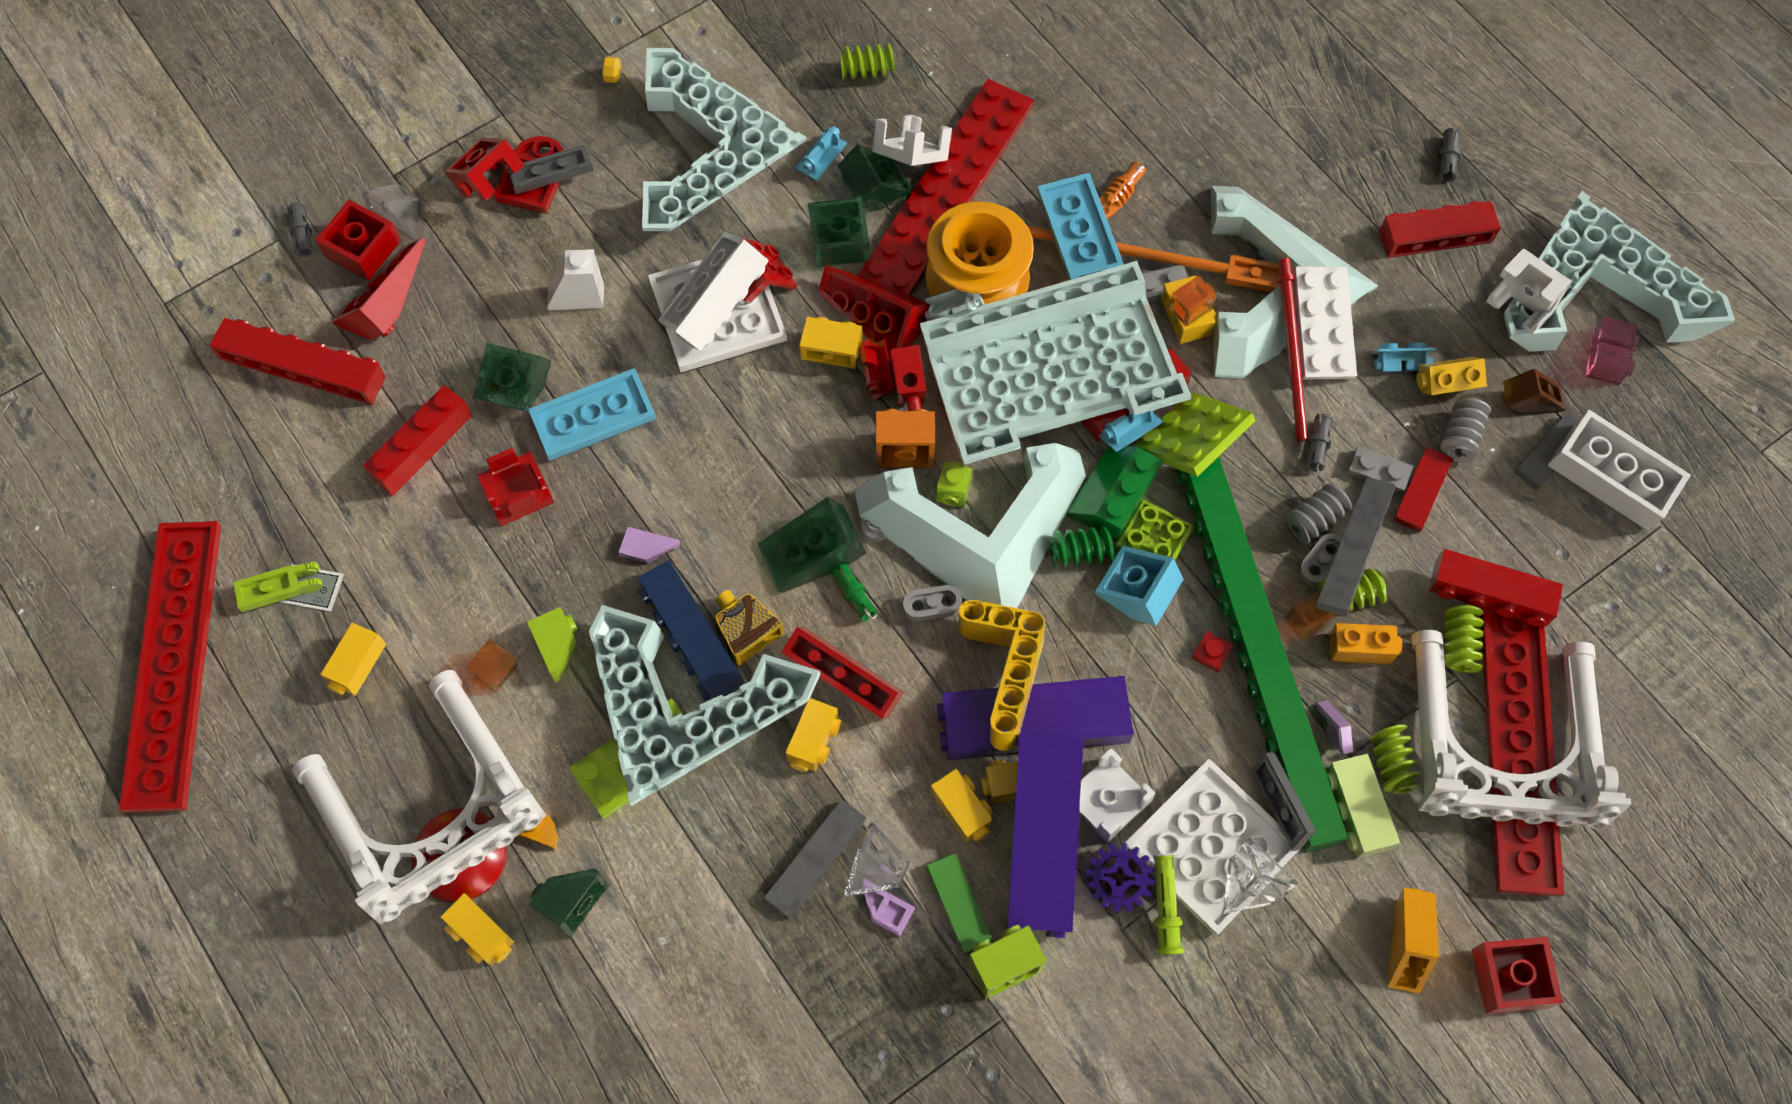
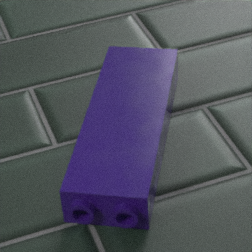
(1076, 708)
(1046, 833)

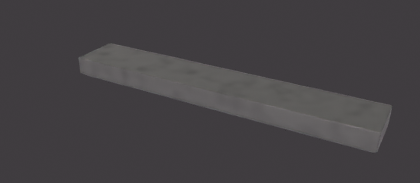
(1356, 547)

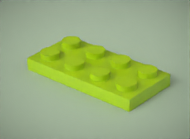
(602, 775)

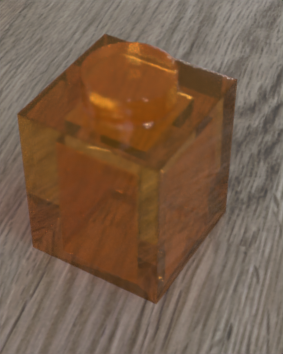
(1192, 300)
(1307, 619)
(491, 667)

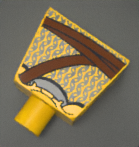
(746, 625)

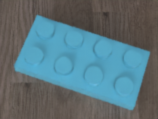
(1079, 226)
(592, 414)

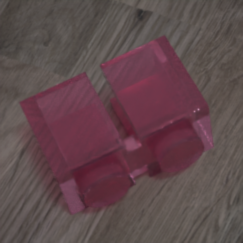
(1614, 347)

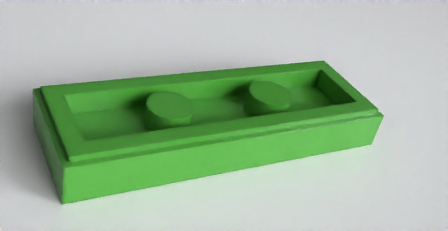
(959, 902)

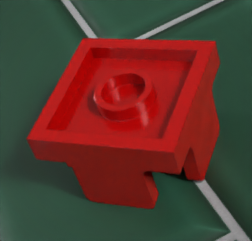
(514, 486)

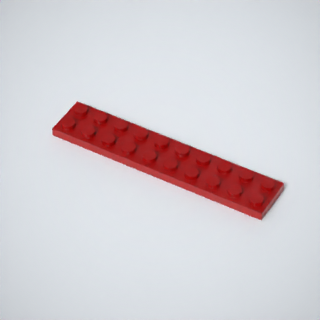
(973, 152)
(171, 668)
(1520, 743)

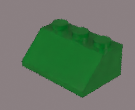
(1115, 489)

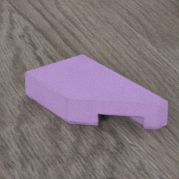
(645, 546)
(1337, 727)
(888, 911)

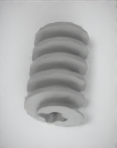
(1465, 429)
(1317, 512)

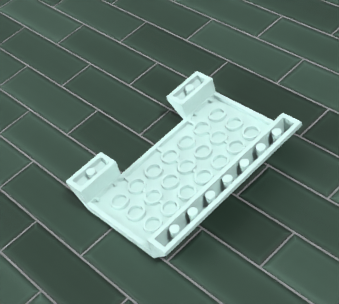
(1050, 361)

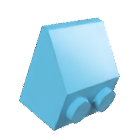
(1140, 584)

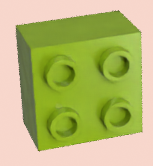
(1006, 961)

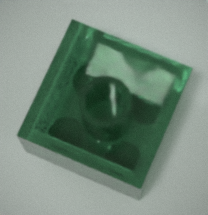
(839, 231)

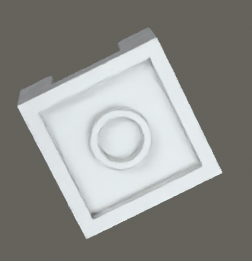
(911, 146)
(1532, 285)
(1111, 797)

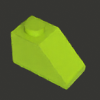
(555, 640)

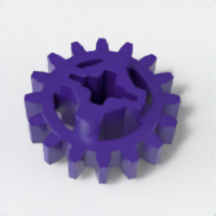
(1120, 892)

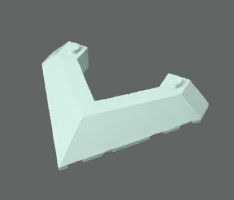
(740, 130)
(1602, 247)
(1258, 336)
(979, 566)
(653, 742)

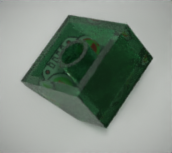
(874, 178)
(511, 377)
(568, 898)

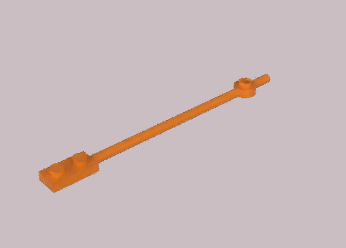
(1239, 272)

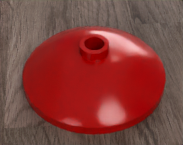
(473, 880)

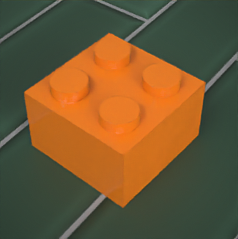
(905, 438)

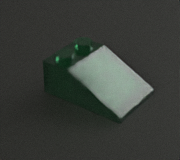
(811, 545)

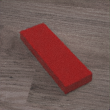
(1423, 489)

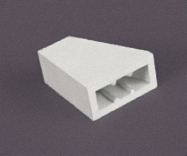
(576, 282)

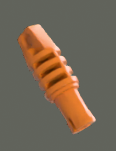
(1121, 189)

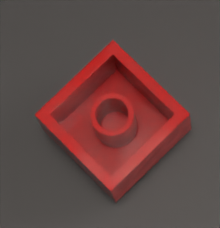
(358, 239)
(1517, 975)

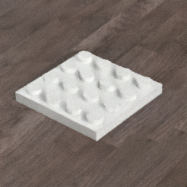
(747, 329)
(1203, 830)

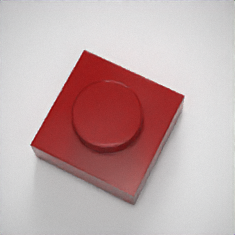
(1212, 651)

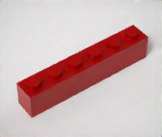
(298, 360)

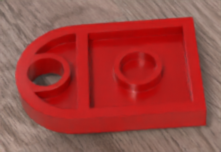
(535, 199)

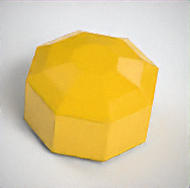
(611, 69)

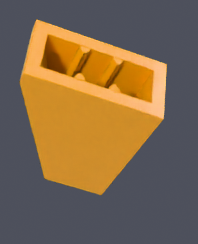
(1413, 940)

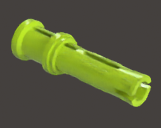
(1167, 921)

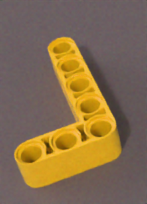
(1024, 634)

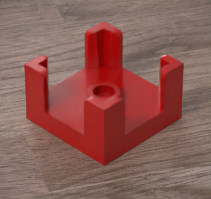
(486, 153)

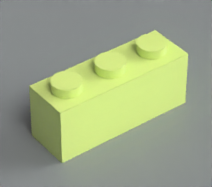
(1362, 806)

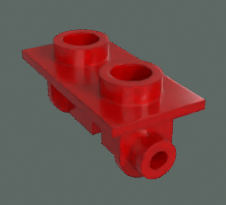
(878, 370)

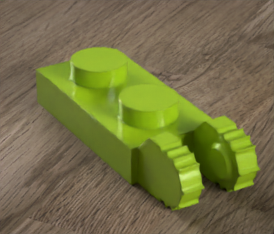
(276, 586)

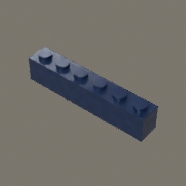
(689, 632)

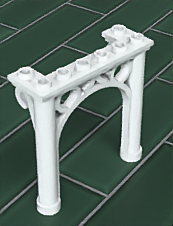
(1447, 794)
(515, 814)

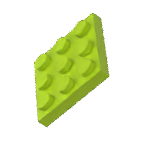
(1196, 433)

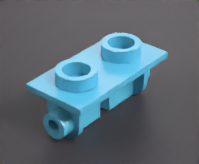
(821, 154)
(1390, 357)
(1128, 429)

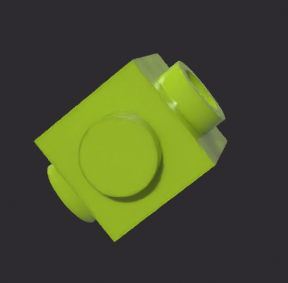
(954, 484)

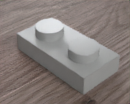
(1156, 279)
(1380, 467)

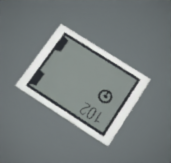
(323, 598)

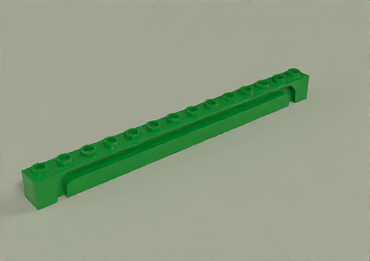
(1261, 650)

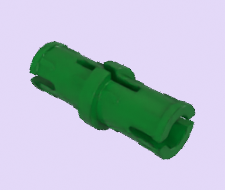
(854, 592)

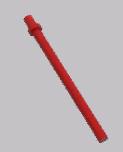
(1286, 279)

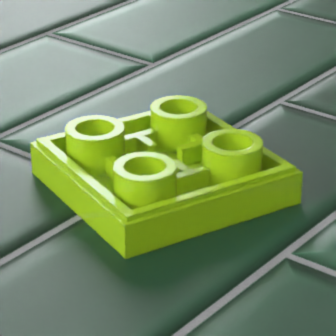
(1155, 531)

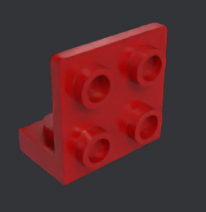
(775, 272)

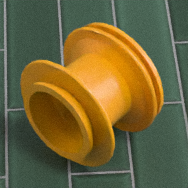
(986, 230)

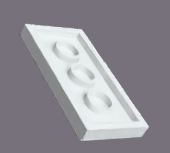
(1324, 322)

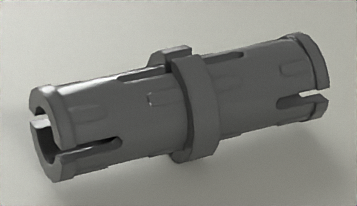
(1449, 155)
(300, 229)
(1319, 442)

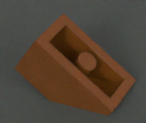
(1533, 393)

